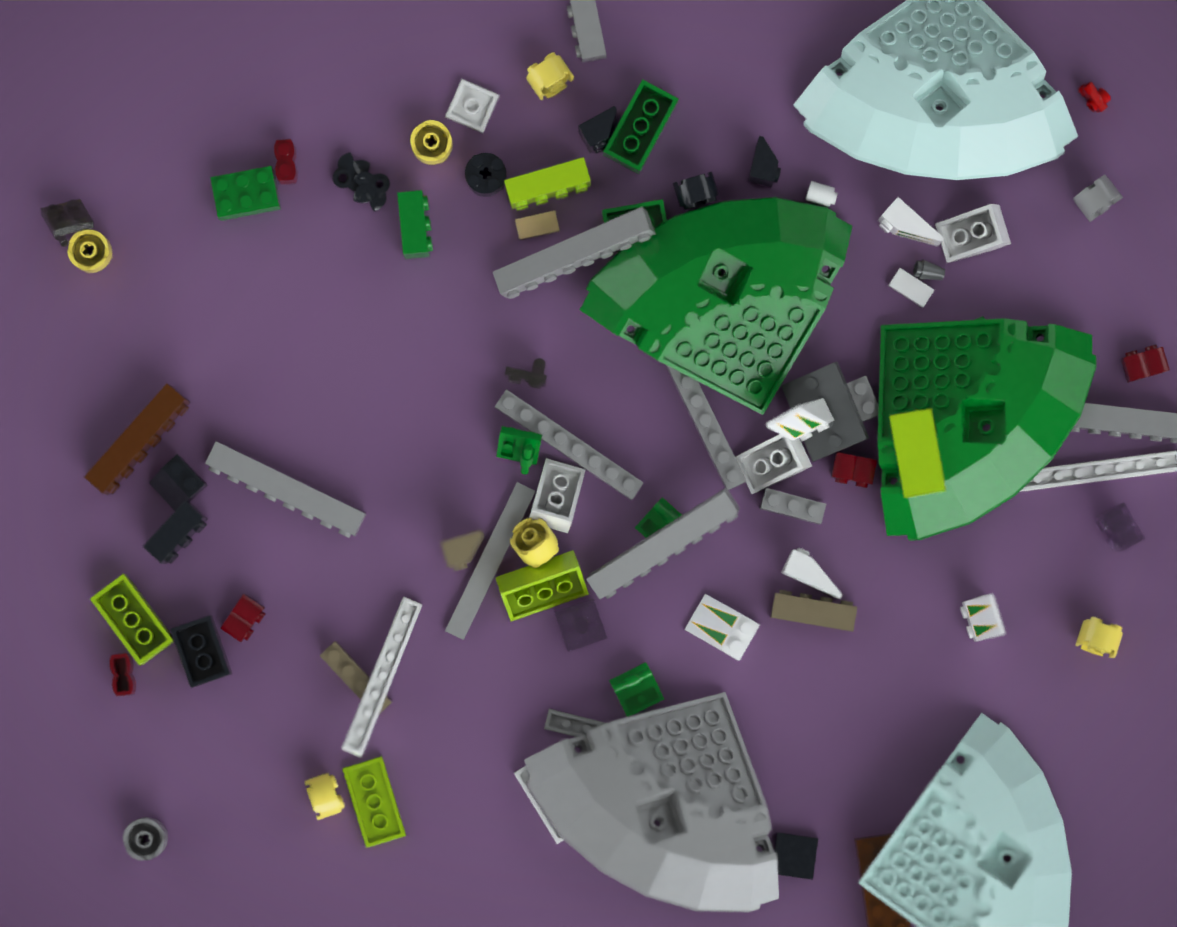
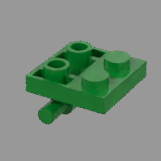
(519, 446)
(657, 518)
(636, 689)

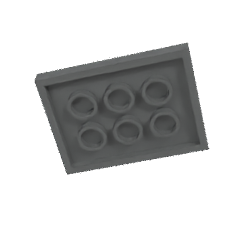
(847, 424)

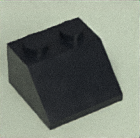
(597, 130)
(764, 165)
(177, 482)

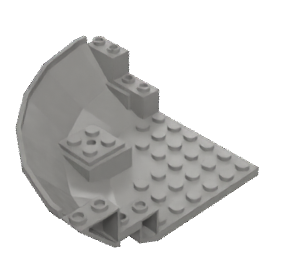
(674, 768)

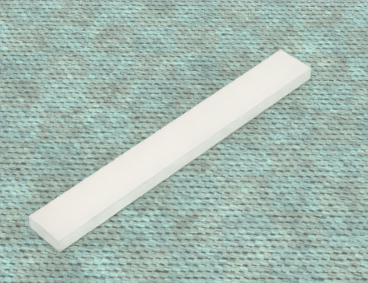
(1104, 470)
(382, 677)

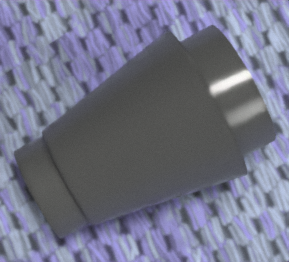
(928, 271)

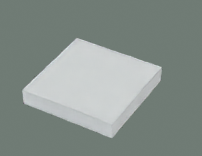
(472, 106)

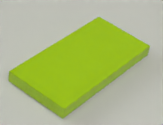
(917, 453)
(374, 802)

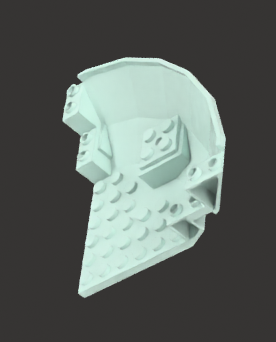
(948, 58)
(950, 848)

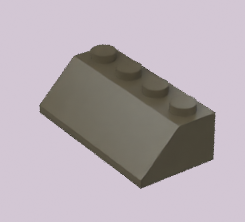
(462, 549)

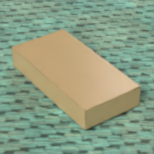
(537, 225)

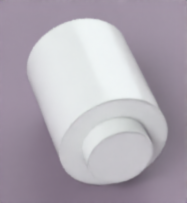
(821, 194)

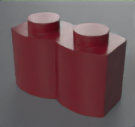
(286, 155)
(1144, 364)
(854, 469)
(243, 618)
(122, 668)

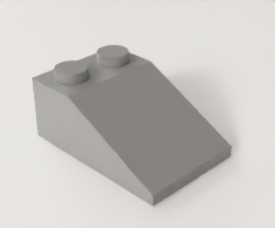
(864, 398)

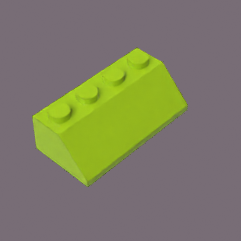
(543, 587)

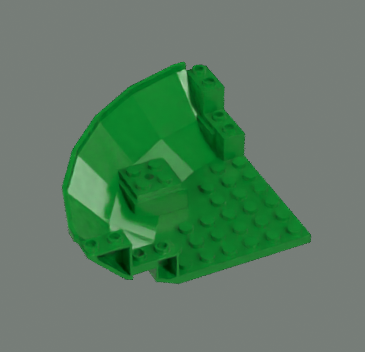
(734, 327)
(971, 379)

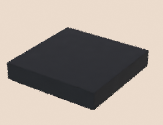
(796, 855)

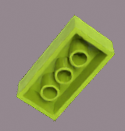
(548, 183)
(132, 619)

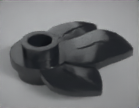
(350, 168)
(368, 191)

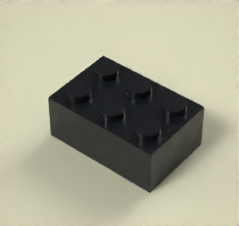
(176, 533)
(201, 651)

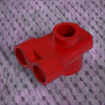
(1096, 99)

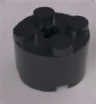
(479, 164)
(696, 190)

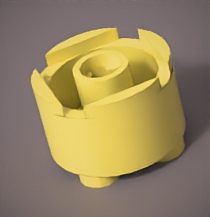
(549, 76)
(438, 152)
(78, 248)
(534, 542)
(1099, 637)
(323, 795)

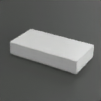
(911, 287)

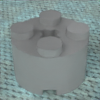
(1097, 198)
(134, 842)

